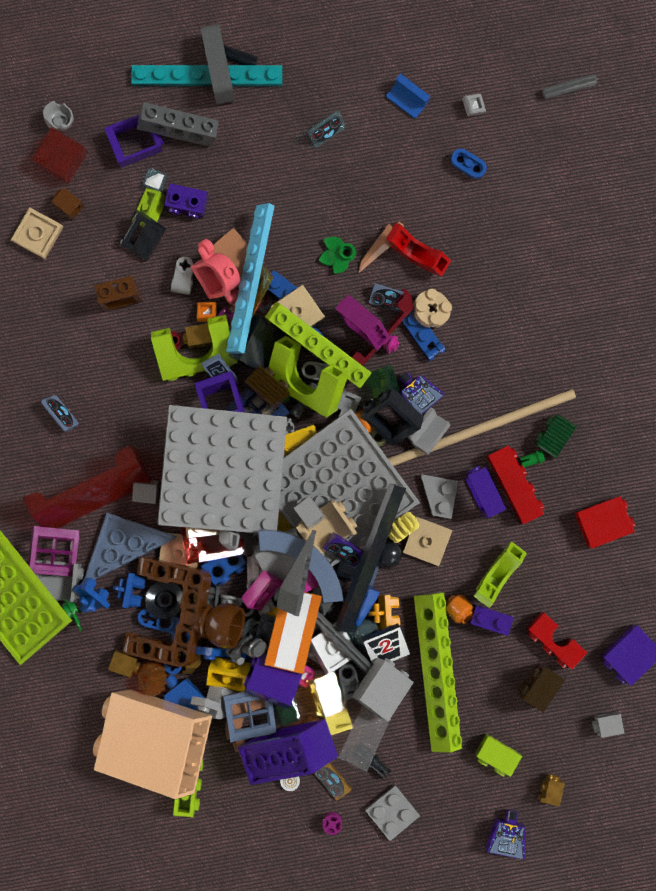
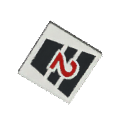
(386, 644)

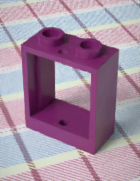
(362, 322)

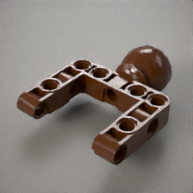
(220, 624)

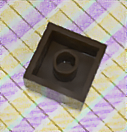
(540, 687)

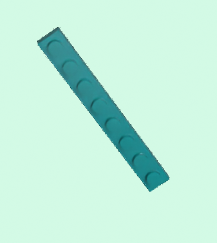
(200, 76)

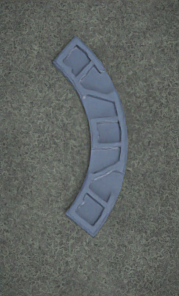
(319, 565)

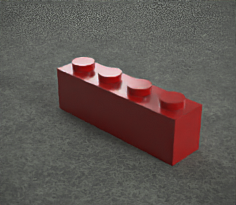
(515, 485)

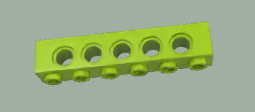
(317, 343)

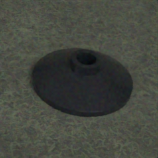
(157, 593)

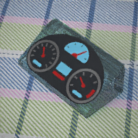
(326, 129)

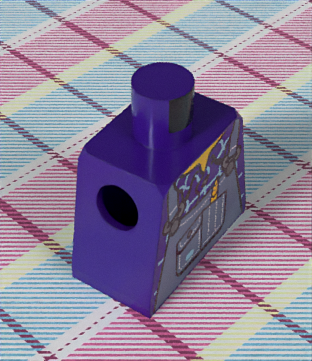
(419, 392)
(507, 836)

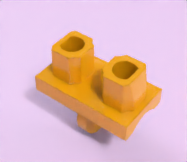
(382, 611)

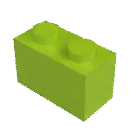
(497, 755)

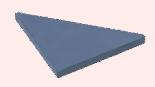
(121, 543)

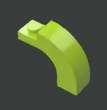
(499, 573)

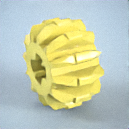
(403, 527)

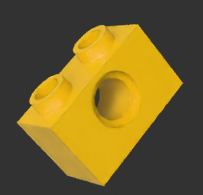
(228, 674)

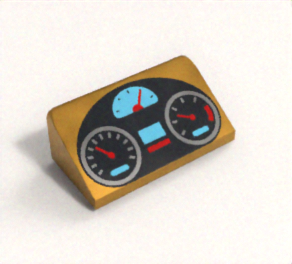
(333, 781)

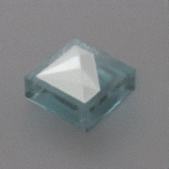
(154, 180)

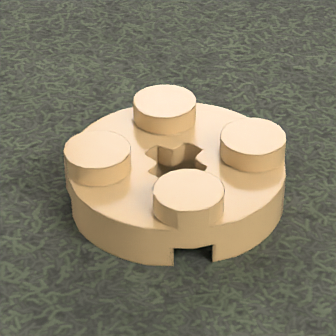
(438, 301)

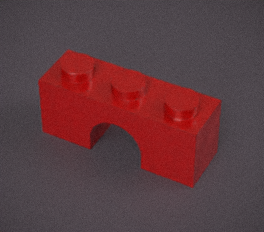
(542, 629)

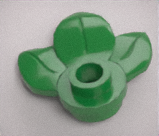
(334, 255)
(71, 610)

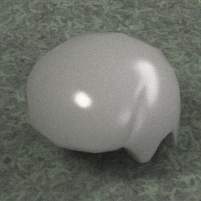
(58, 116)

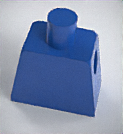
(182, 692)

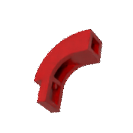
(417, 252)

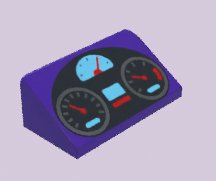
(343, 549)

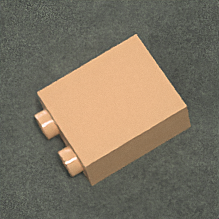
(151, 743)

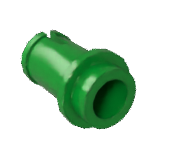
(532, 459)

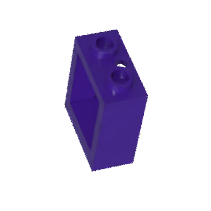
(124, 126)
(218, 384)
(484, 492)

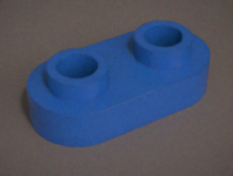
(469, 163)

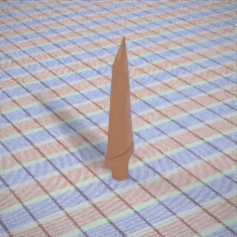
(377, 248)

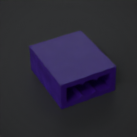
(630, 655)
(272, 683)

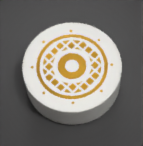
(290, 784)

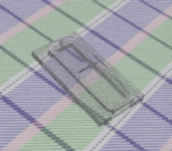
(363, 740)

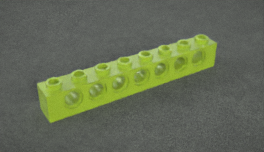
(438, 687)

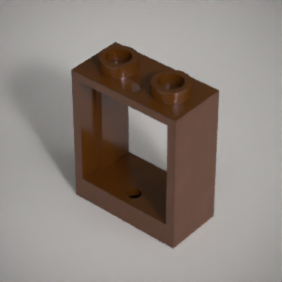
(123, 295)

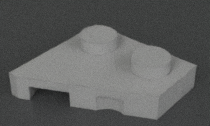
(440, 495)

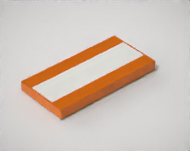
(293, 636)

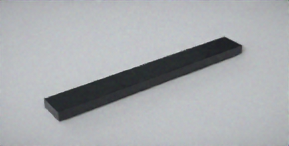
(370, 558)

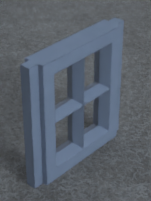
(252, 731)

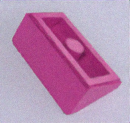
(261, 591)

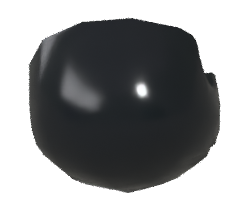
(390, 555)

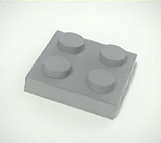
(392, 812)

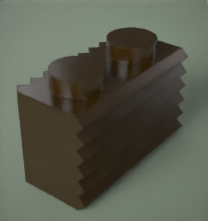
(268, 387)

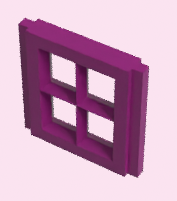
(53, 533)

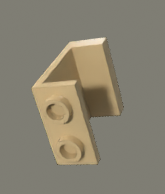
(335, 522)

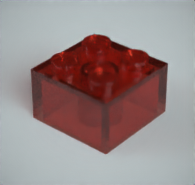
(59, 155)

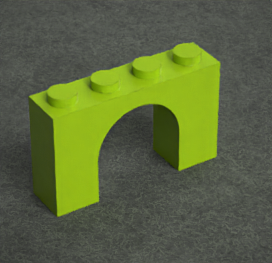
(174, 365)
(330, 387)

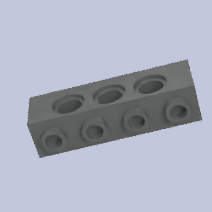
(177, 124)

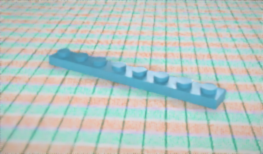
(250, 279)

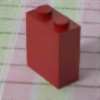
(605, 522)

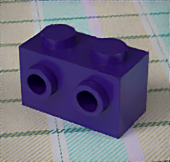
(186, 201)

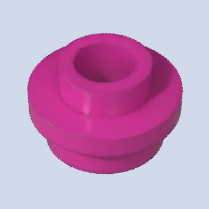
(391, 344)

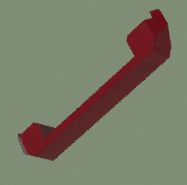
(404, 303)

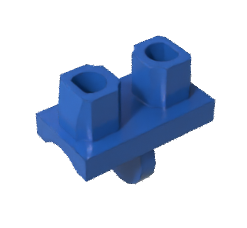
(89, 598)
(129, 599)

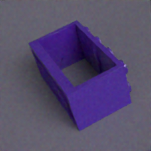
(288, 752)

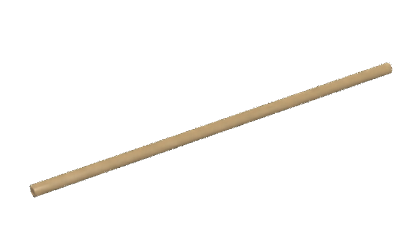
(486, 426)

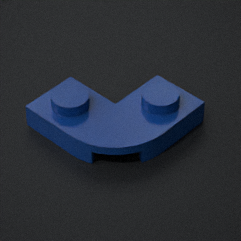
(211, 652)

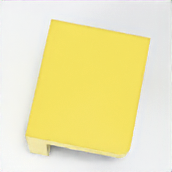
(339, 722)

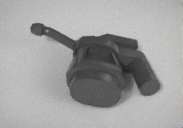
(251, 646)

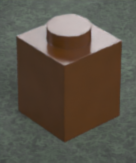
(67, 203)

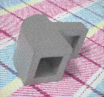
(213, 703)

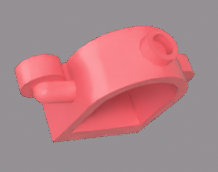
(216, 273)

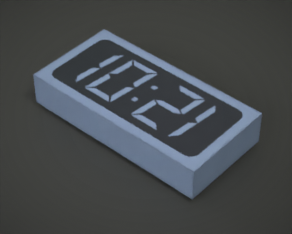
(217, 366)

